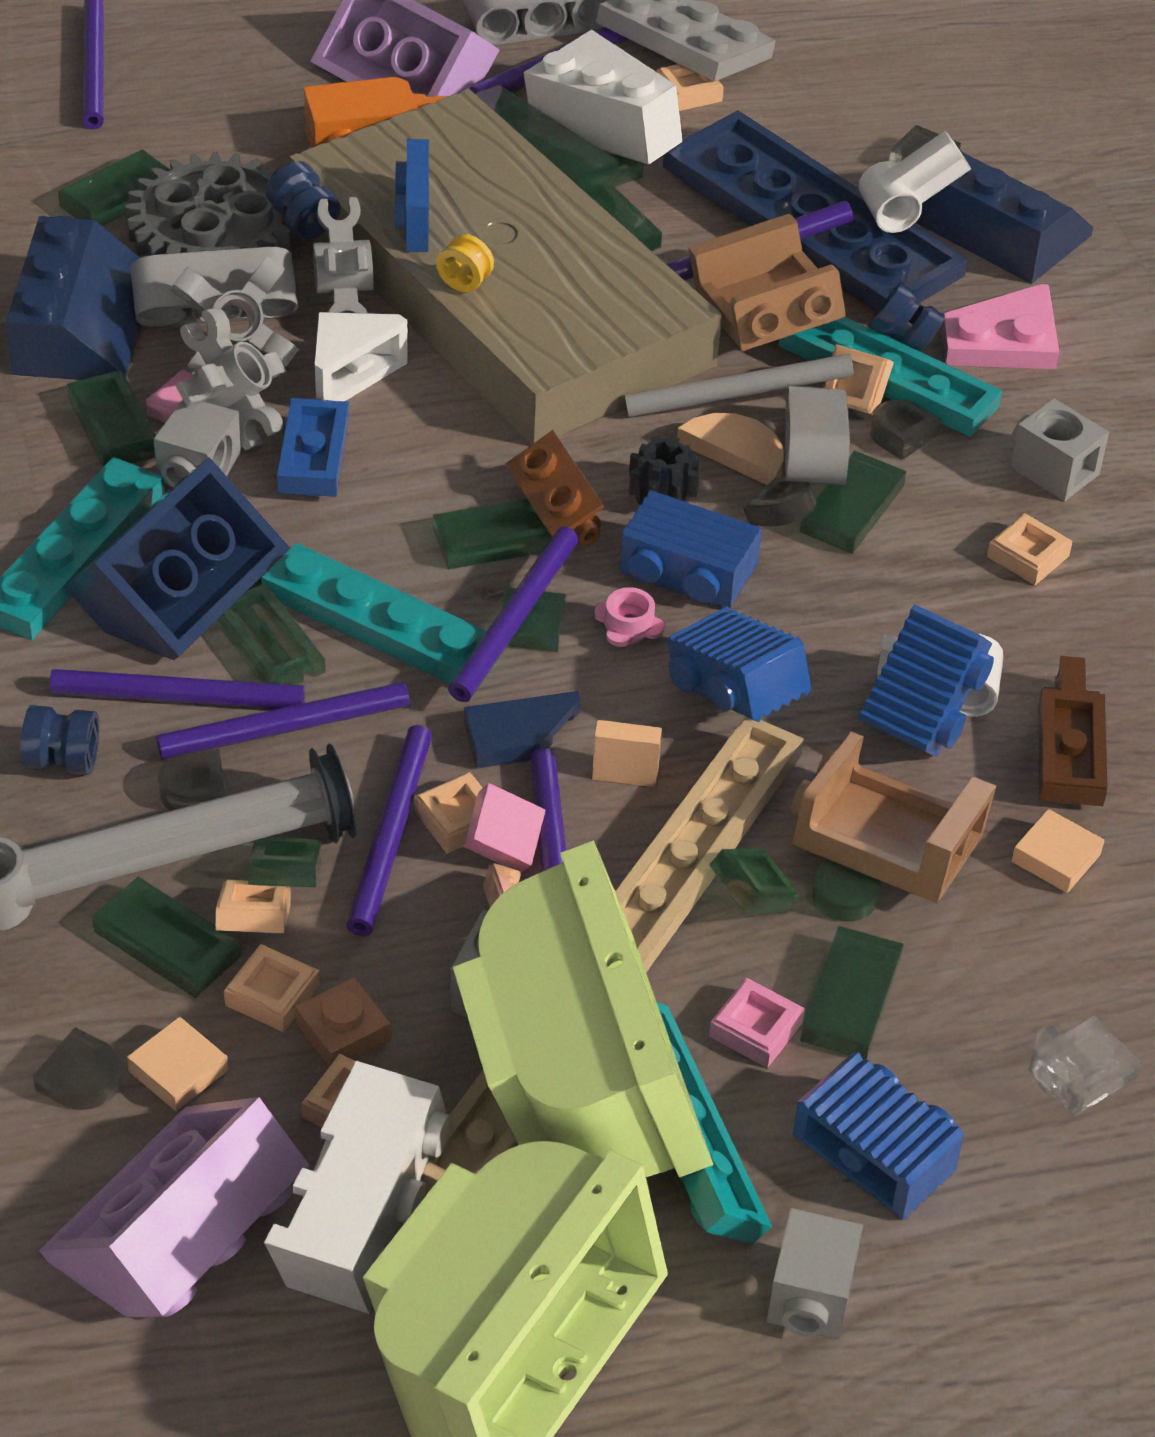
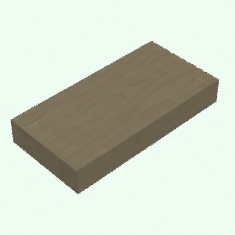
(572, 297)

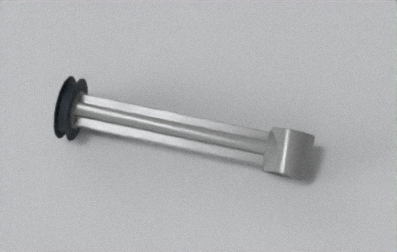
(176, 836)

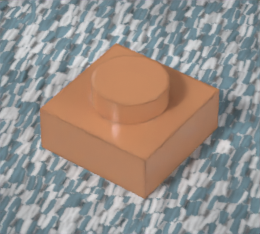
(343, 1022)

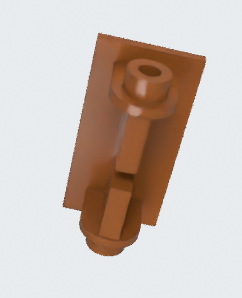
(557, 488)

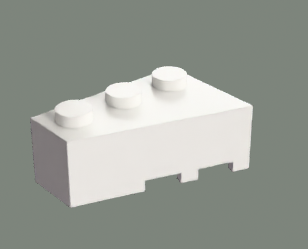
(607, 98)
(361, 1184)

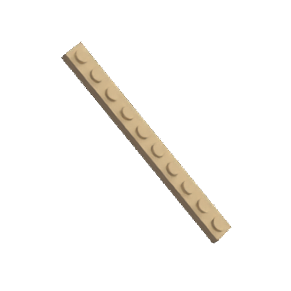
(654, 897)

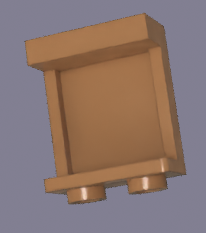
(765, 283)
(888, 825)

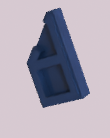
(515, 728)

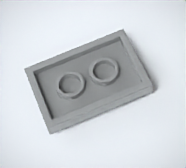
(689, 34)

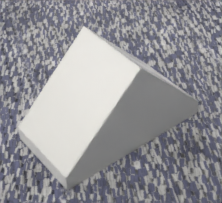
(357, 352)

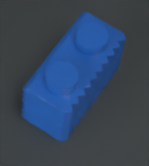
(689, 549)
(739, 663)
(928, 681)
(879, 1134)

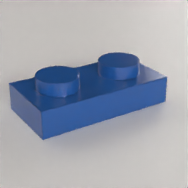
(413, 195)
(313, 447)

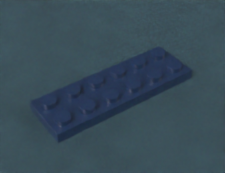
(767, 177)

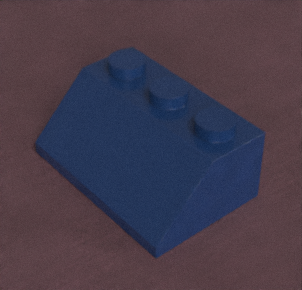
(1004, 221)
(73, 303)
(179, 564)

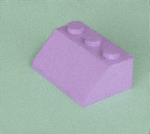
(403, 42)
(178, 1207)

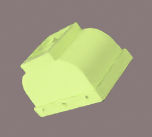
(574, 1023)
(511, 1287)

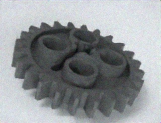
(205, 208)

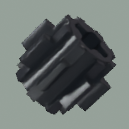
(664, 468)

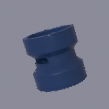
(297, 192)
(899, 309)
(60, 739)

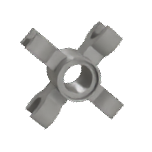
(342, 263)
(203, 296)
(232, 377)

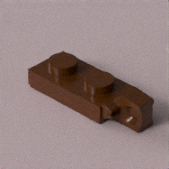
(1072, 738)

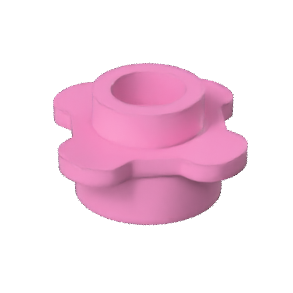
(629, 617)

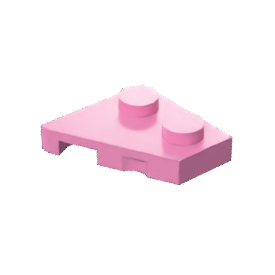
(1003, 332)

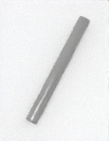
(739, 385)

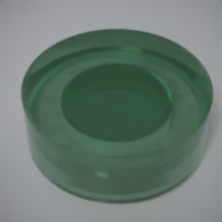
(844, 892)

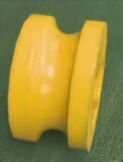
(465, 263)

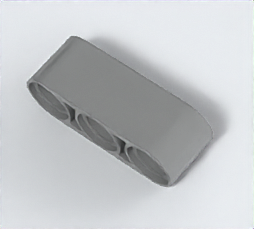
(531, 19)
(223, 269)
(816, 435)

